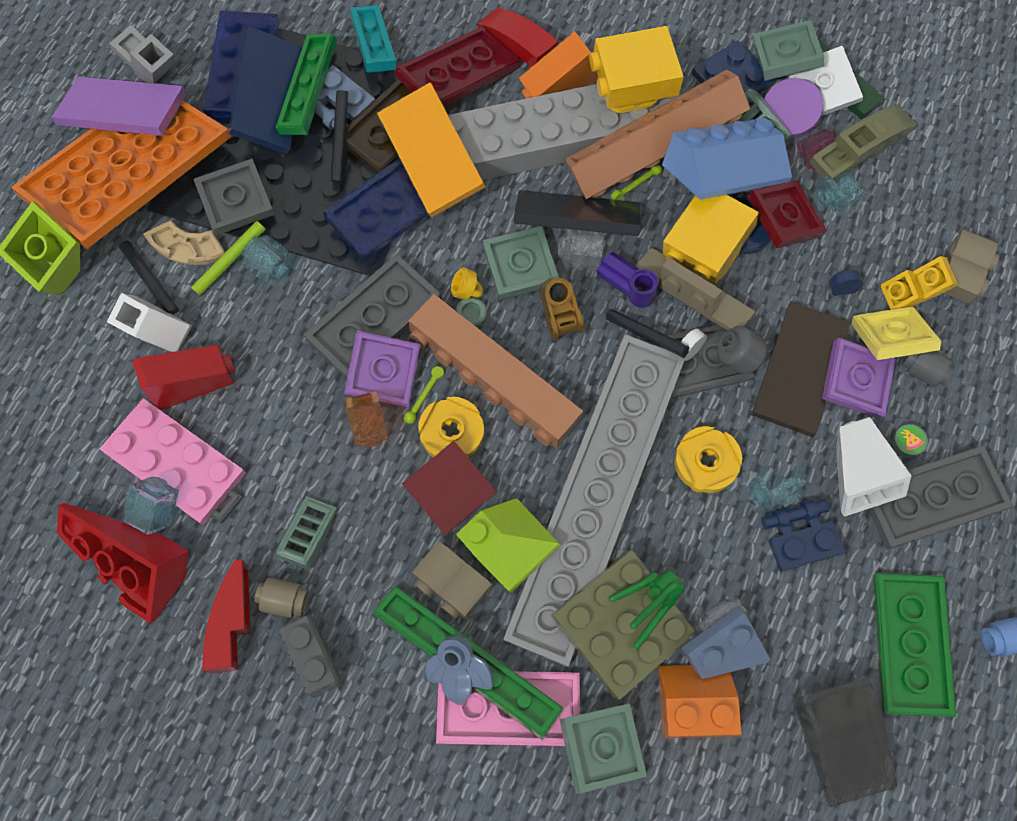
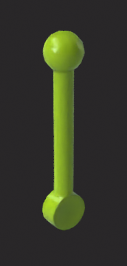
(618, 194)
(437, 373)

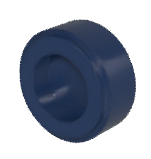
(845, 282)

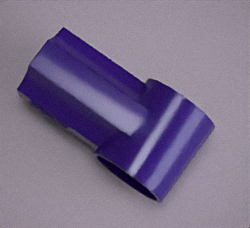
(627, 278)

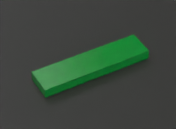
(306, 84)

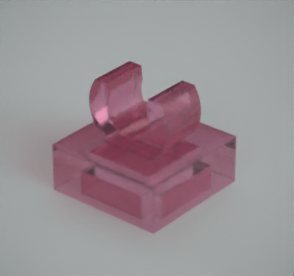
(813, 145)

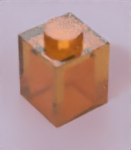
(366, 419)

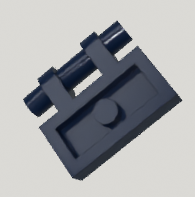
(805, 545)

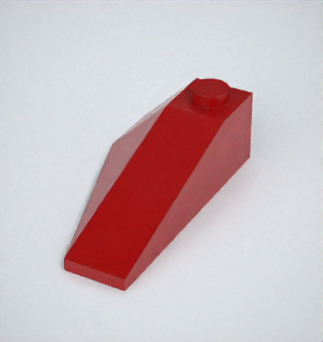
(140, 564)

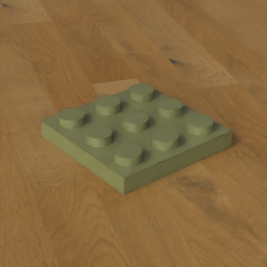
(603, 630)

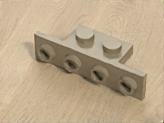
(696, 291)

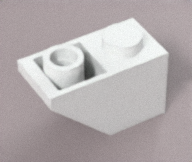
(149, 322)

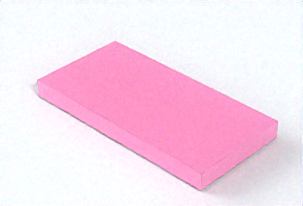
(485, 724)

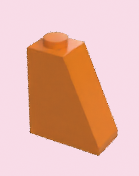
(560, 69)

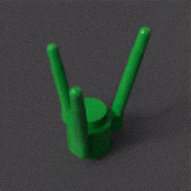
(662, 592)

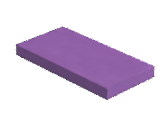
(119, 105)

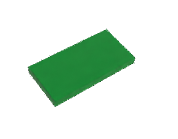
(914, 645)

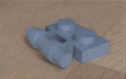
(357, 97)

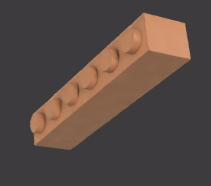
(648, 137)
(495, 372)

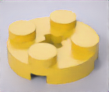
(444, 413)
(713, 442)

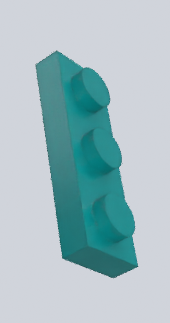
(372, 39)

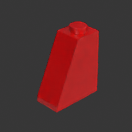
(183, 374)

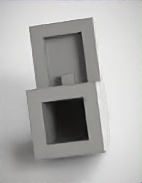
(144, 55)

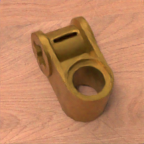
(561, 310)

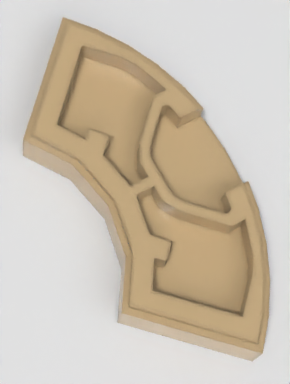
(184, 246)

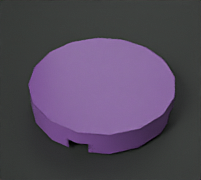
(796, 104)

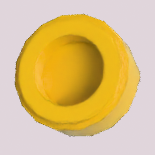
(466, 284)

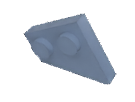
(726, 647)

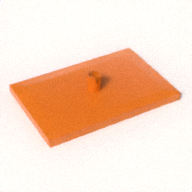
(115, 173)

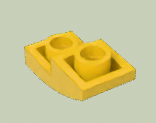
(919, 285)

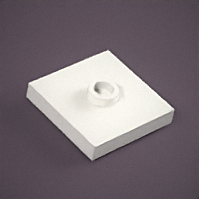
(834, 81)

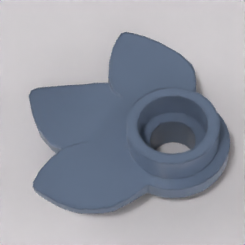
(459, 673)

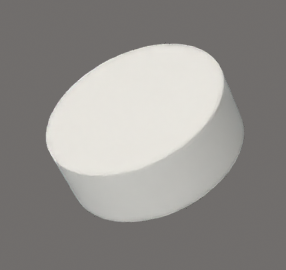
(695, 340)

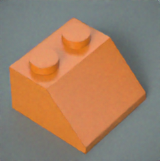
(696, 705)

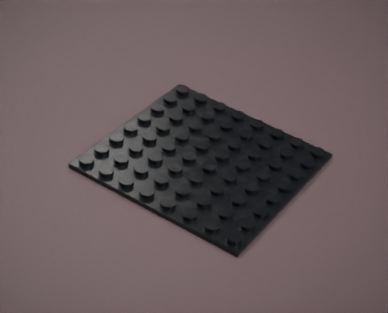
(294, 181)

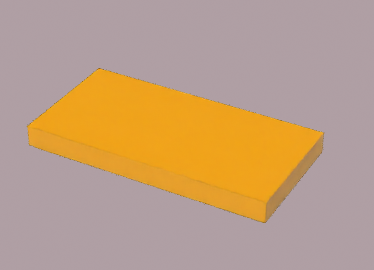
(431, 150)

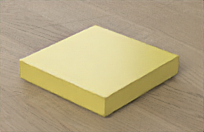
(895, 333)

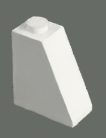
(867, 468)

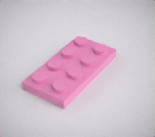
(158, 446)

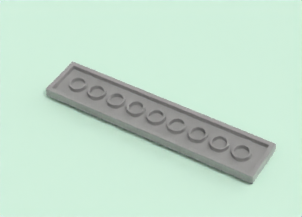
(596, 493)

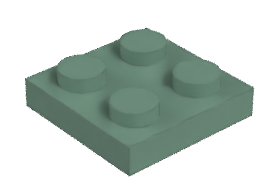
(788, 50)
(519, 261)
(602, 748)

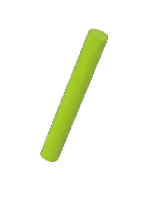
(226, 259)

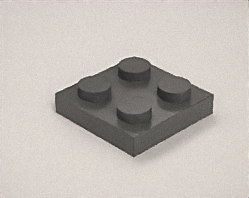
(233, 197)

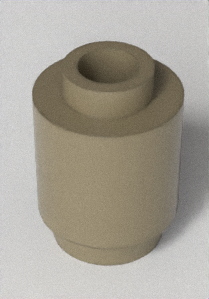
(281, 598)

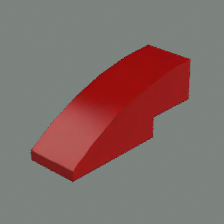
(519, 35)
(226, 620)

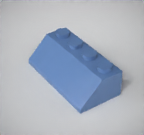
(728, 158)

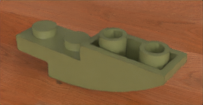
(862, 141)

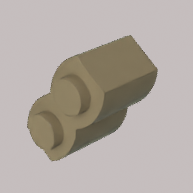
(970, 261)
(452, 581)

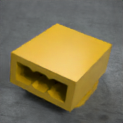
(636, 69)
(710, 235)

